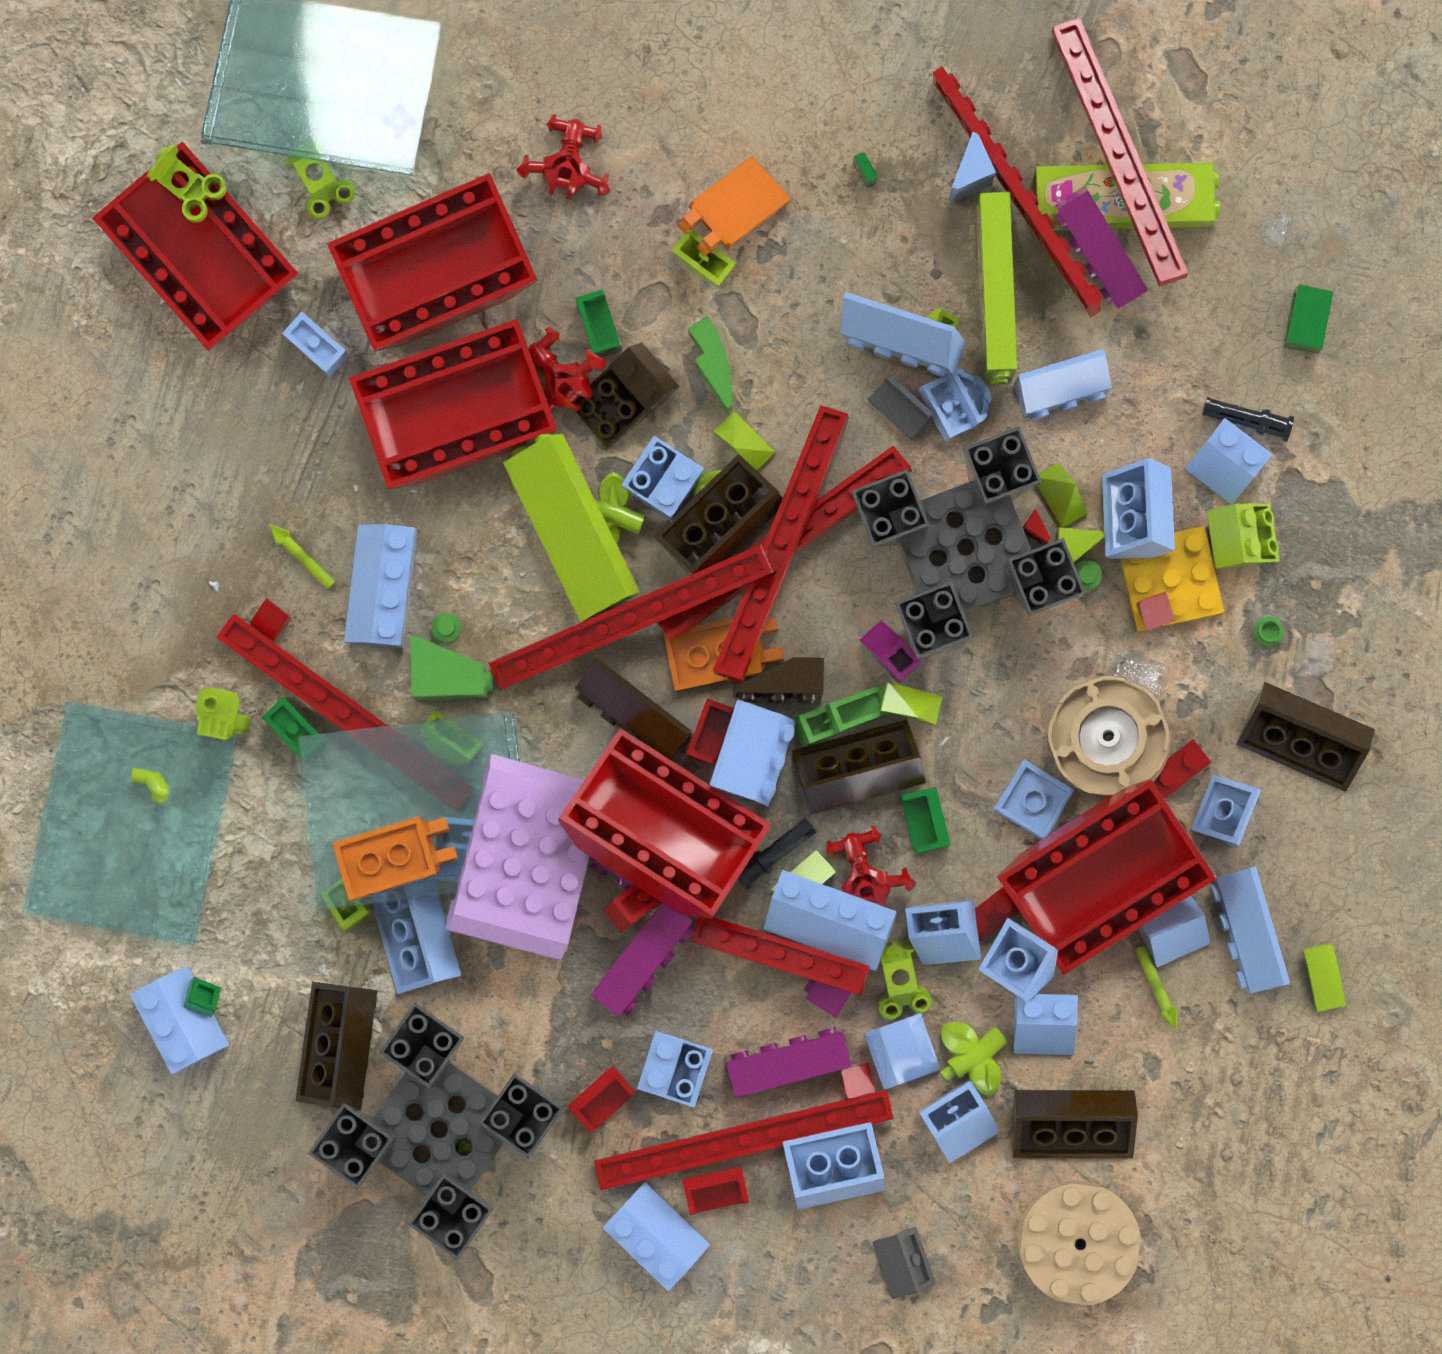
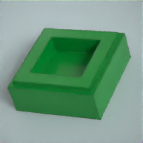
(865, 169)
(202, 997)

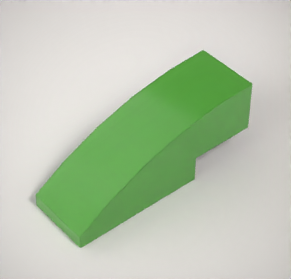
(713, 361)
(839, 716)

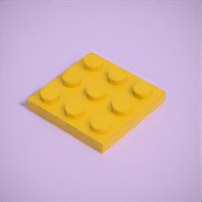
(1184, 575)

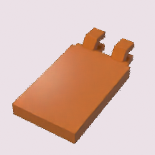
(734, 206)
(697, 650)
(392, 856)

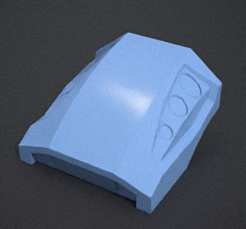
(902, 1051)

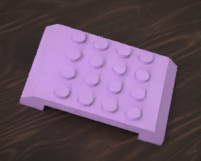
(520, 863)

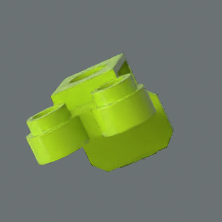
(322, 189)
(194, 192)
(219, 714)
(896, 957)

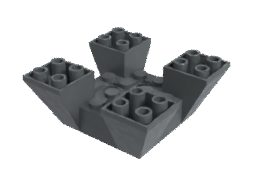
(997, 474)
(359, 1143)

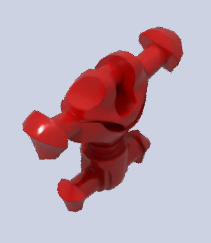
(566, 167)
(563, 381)
(865, 880)

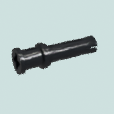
(1261, 421)
(762, 861)

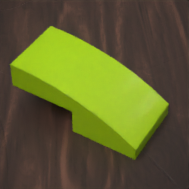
(1324, 977)

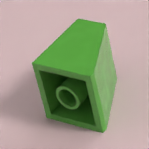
(446, 675)

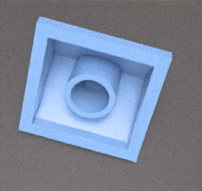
(974, 171)
(1225, 810)
(1175, 932)
(1020, 961)

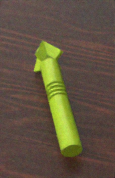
(282, 537)
(1168, 1011)

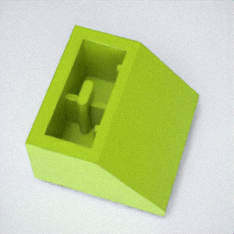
(1242, 535)

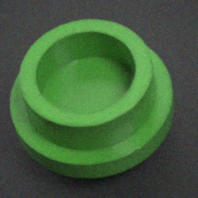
(1089, 574)
(446, 627)
(1268, 631)

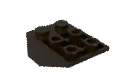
(625, 394)
(791, 679)

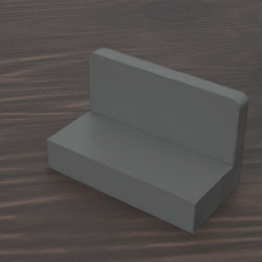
(900, 407)
(904, 1263)

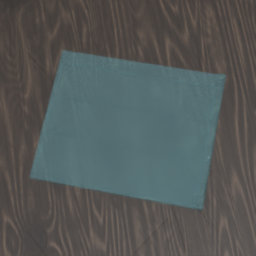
(322, 83)
(392, 775)
(110, 849)

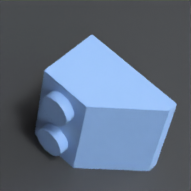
(1228, 461)
(1045, 1024)

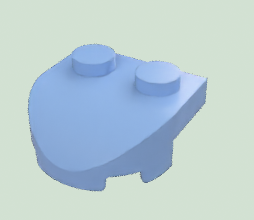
(956, 402)

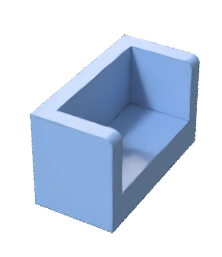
(316, 344)

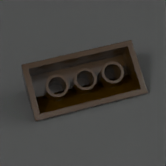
(720, 517)
(631, 709)
(1305, 736)
(859, 766)
(336, 1045)
(1074, 1123)

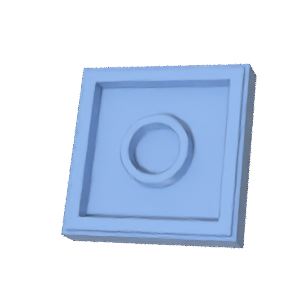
(1033, 800)

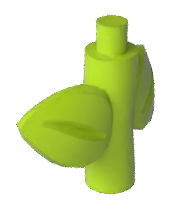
(613, 504)
(973, 1056)

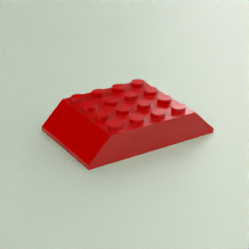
(433, 264)
(203, 270)
(453, 406)
(662, 827)
(1105, 874)

